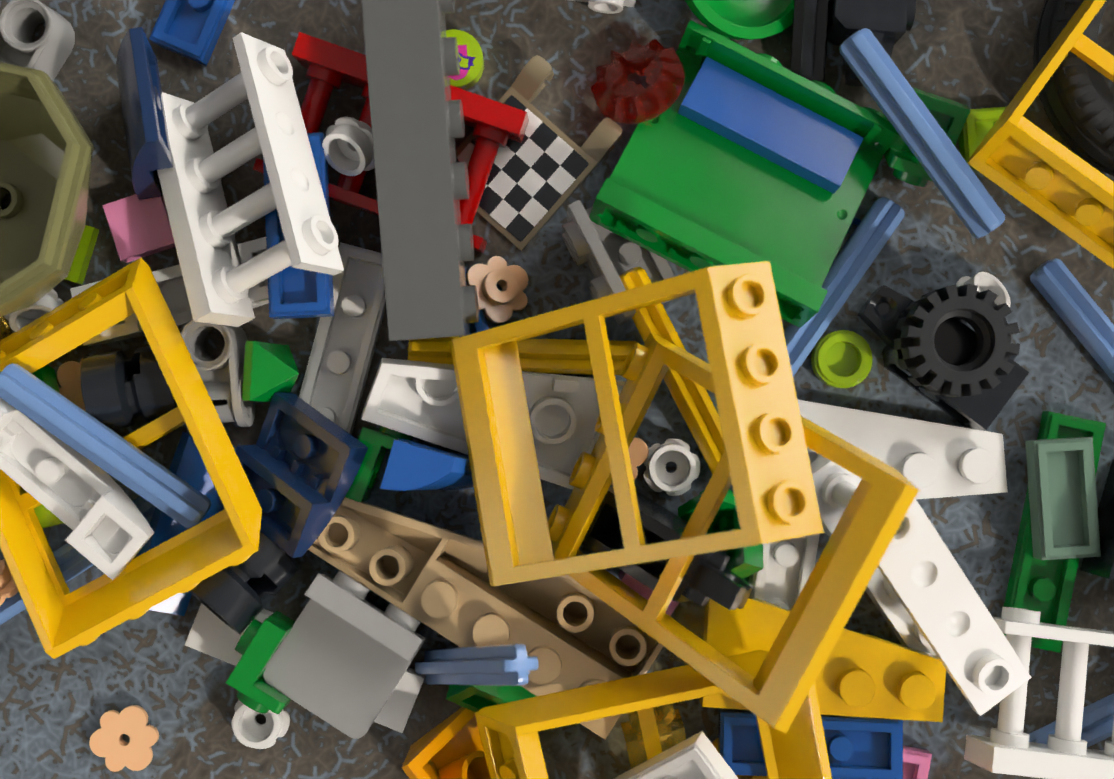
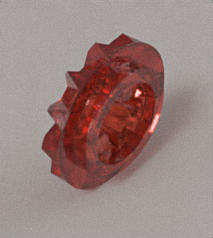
(632, 103)

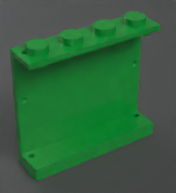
(721, 204)

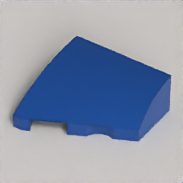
(425, 468)

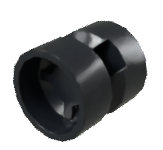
(123, 387)
(237, 590)

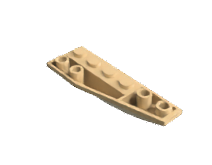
(446, 586)

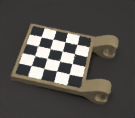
(544, 170)

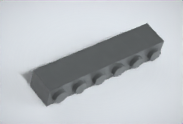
(418, 169)

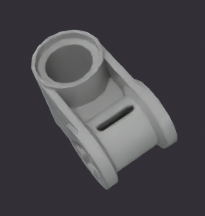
(16, 31)
(222, 375)

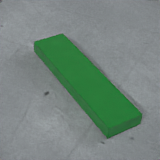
(1048, 583)

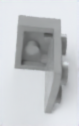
(608, 255)
(344, 654)

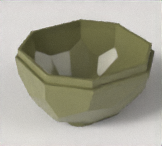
(48, 176)

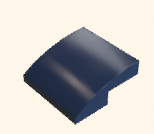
(143, 113)
(299, 471)

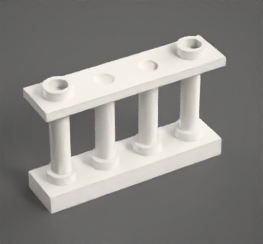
(195, 198)
(929, 598)
(1065, 752)

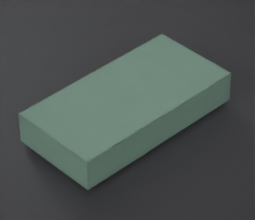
(1062, 498)

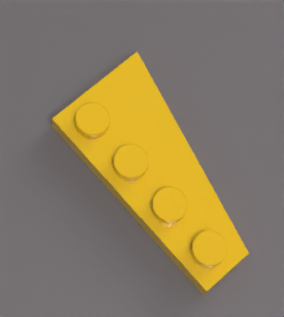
(857, 680)

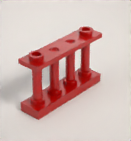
(331, 64)

